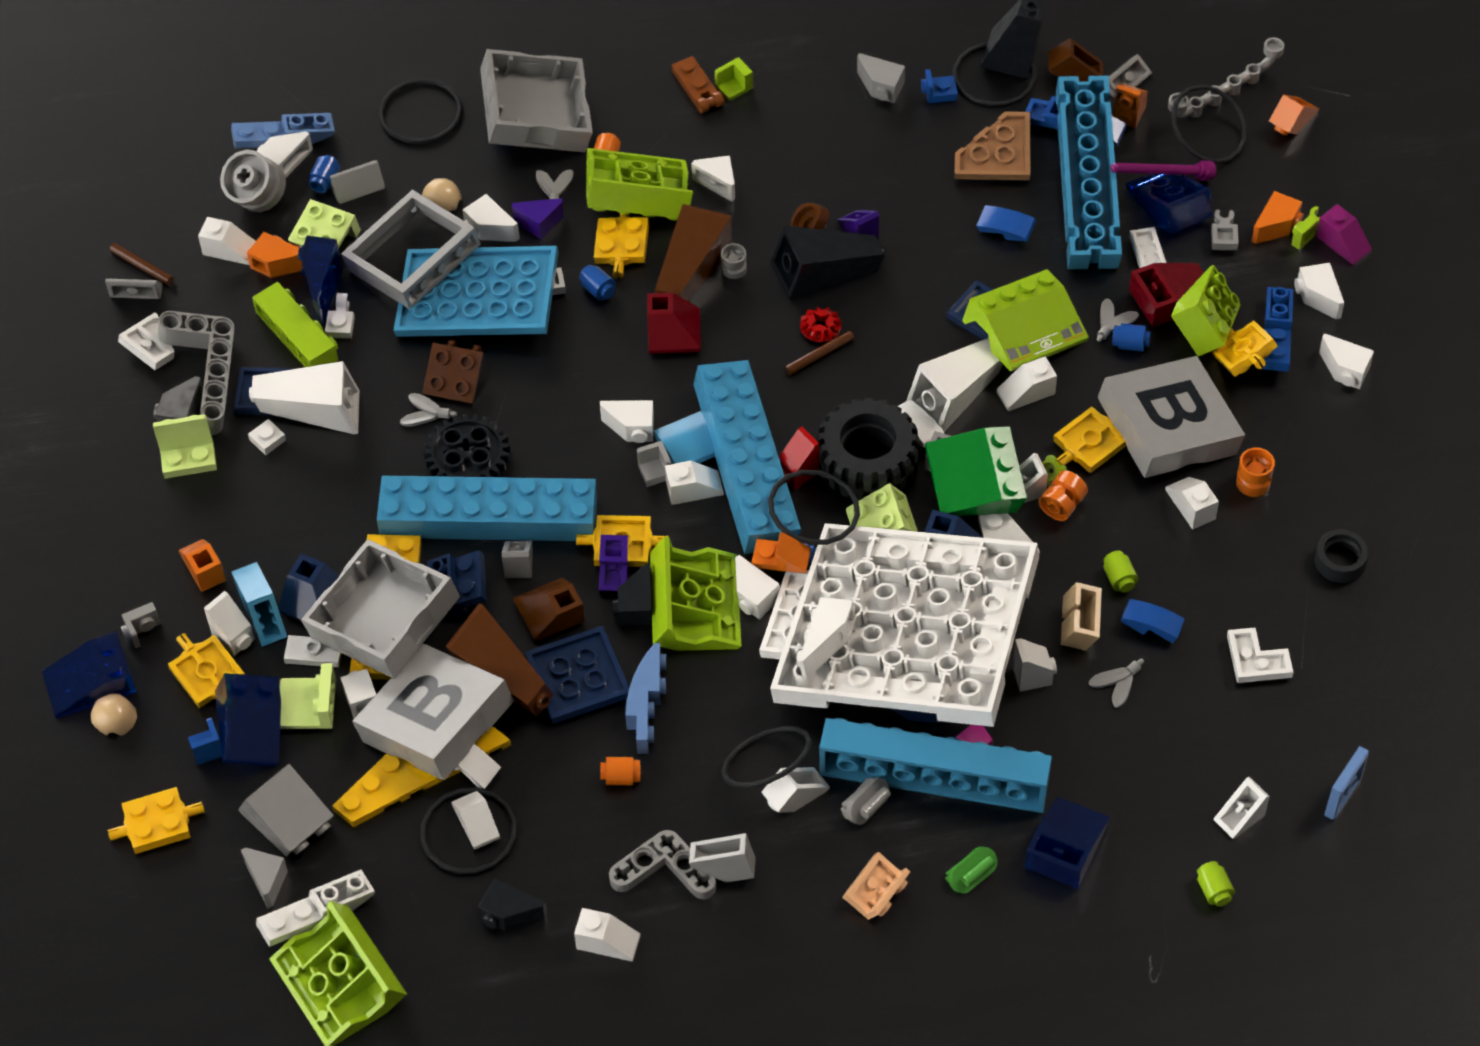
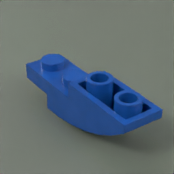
(1045, 114)
(1278, 325)

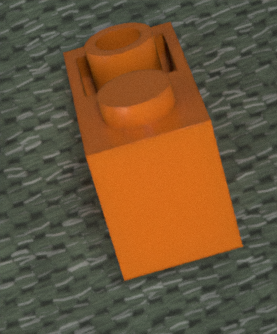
(1129, 104)
(274, 256)
(203, 564)

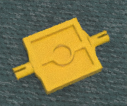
(621, 242)
(1245, 348)
(1089, 440)
(635, 527)
(202, 667)
(156, 820)

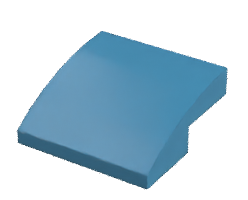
(687, 439)

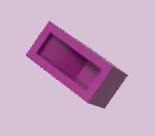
(1343, 234)

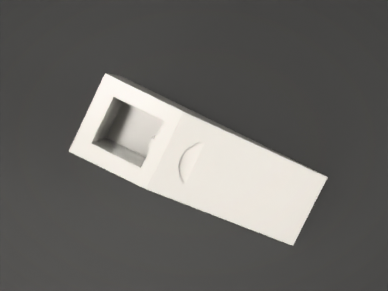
(829, 631)

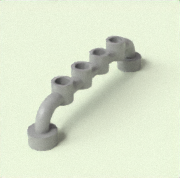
(1194, 106)

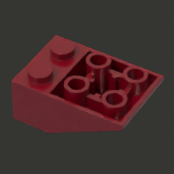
(1160, 287)

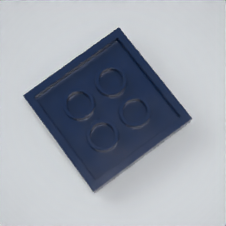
(579, 673)

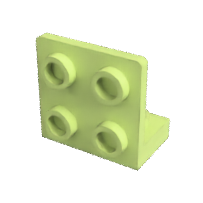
(324, 222)
(185, 446)
(885, 510)
(308, 701)

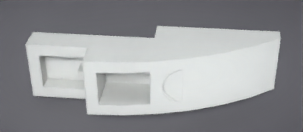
(305, 914)

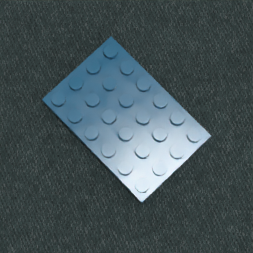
(484, 295)

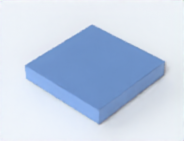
(1346, 783)

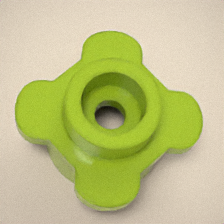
(1050, 462)

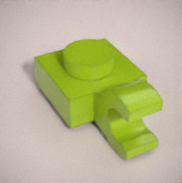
(1306, 229)

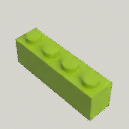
(295, 327)

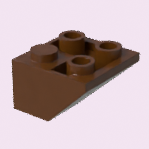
(550, 608)

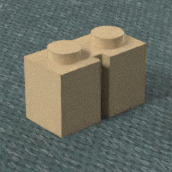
(1082, 616)

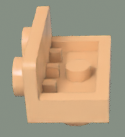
(876, 886)

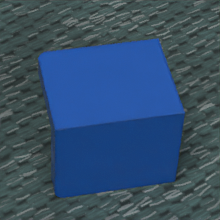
(206, 744)

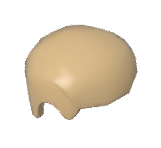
(443, 193)
(113, 714)

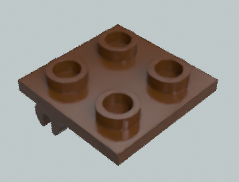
(453, 372)

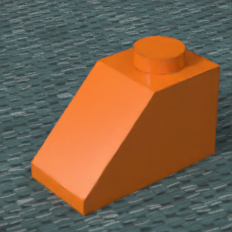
(1292, 114)
(1277, 218)

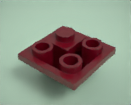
(672, 324)

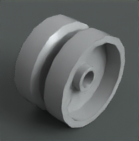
(252, 180)

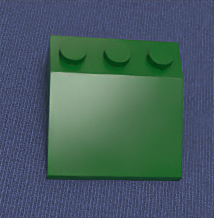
(976, 473)

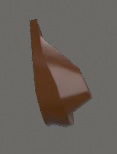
(810, 216)

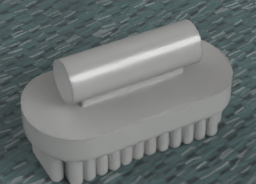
(866, 800)

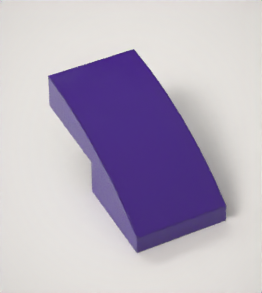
(613, 562)

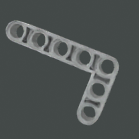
(208, 333)

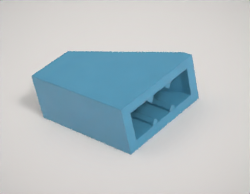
(259, 604)

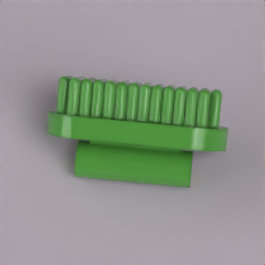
(972, 869)

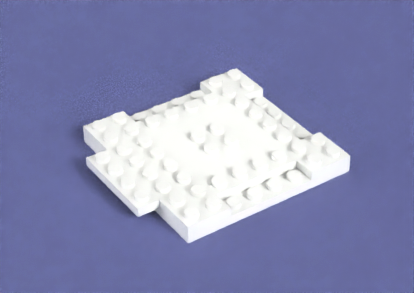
(927, 625)

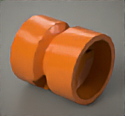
(1255, 472)
(1063, 495)

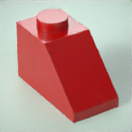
(800, 454)

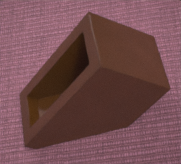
(1074, 60)

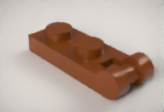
(697, 84)

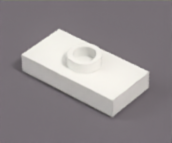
(1146, 246)
(308, 651)

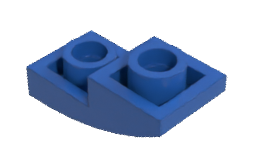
(1007, 222)
(1147, 616)

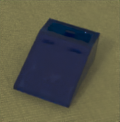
(1066, 842)

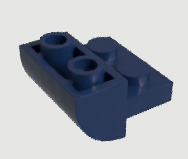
(468, 577)

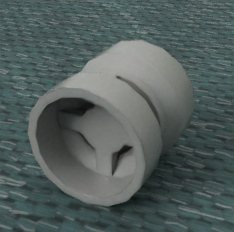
(733, 261)

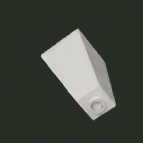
(953, 381)
(312, 395)

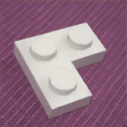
(1256, 665)

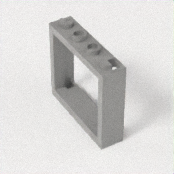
(431, 271)

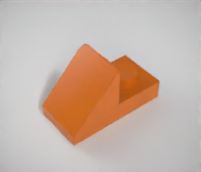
(782, 555)

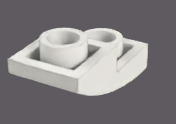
(924, 422)
(478, 767)

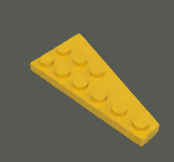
(396, 780)

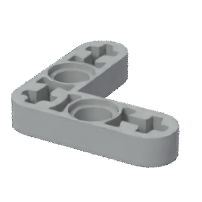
(660, 857)

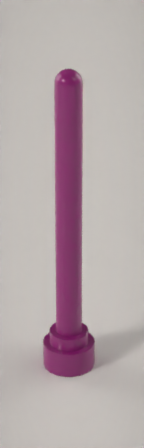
(1203, 170)

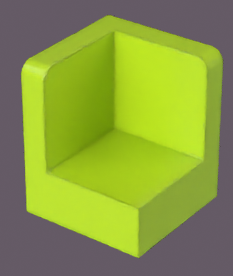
(734, 79)

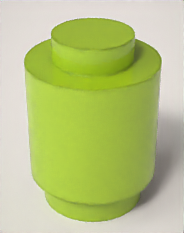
(1120, 571)
(1215, 884)

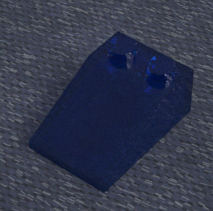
(1172, 200)
(322, 273)
(88, 675)
(249, 718)

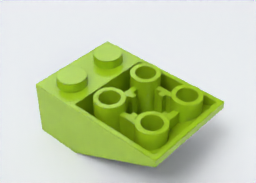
(1207, 312)

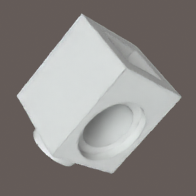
(358, 690)

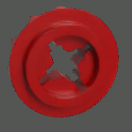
(818, 332)

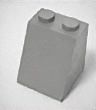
(287, 811)

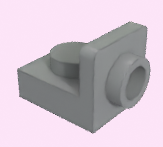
(138, 621)

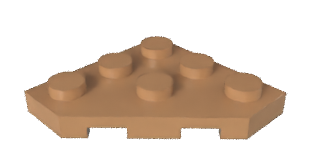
(998, 151)

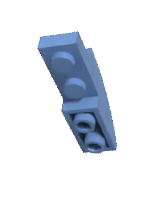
(257, 133)
(643, 695)

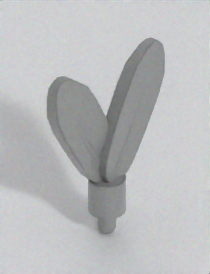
(556, 188)
(1108, 320)
(429, 411)
(1121, 677)

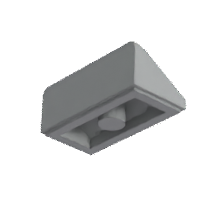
(1130, 73)
(357, 182)
(134, 288)

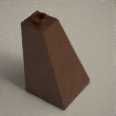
(694, 250)
(488, 647)

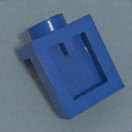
(939, 88)

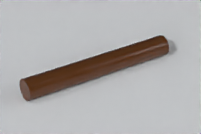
(141, 264)
(819, 352)

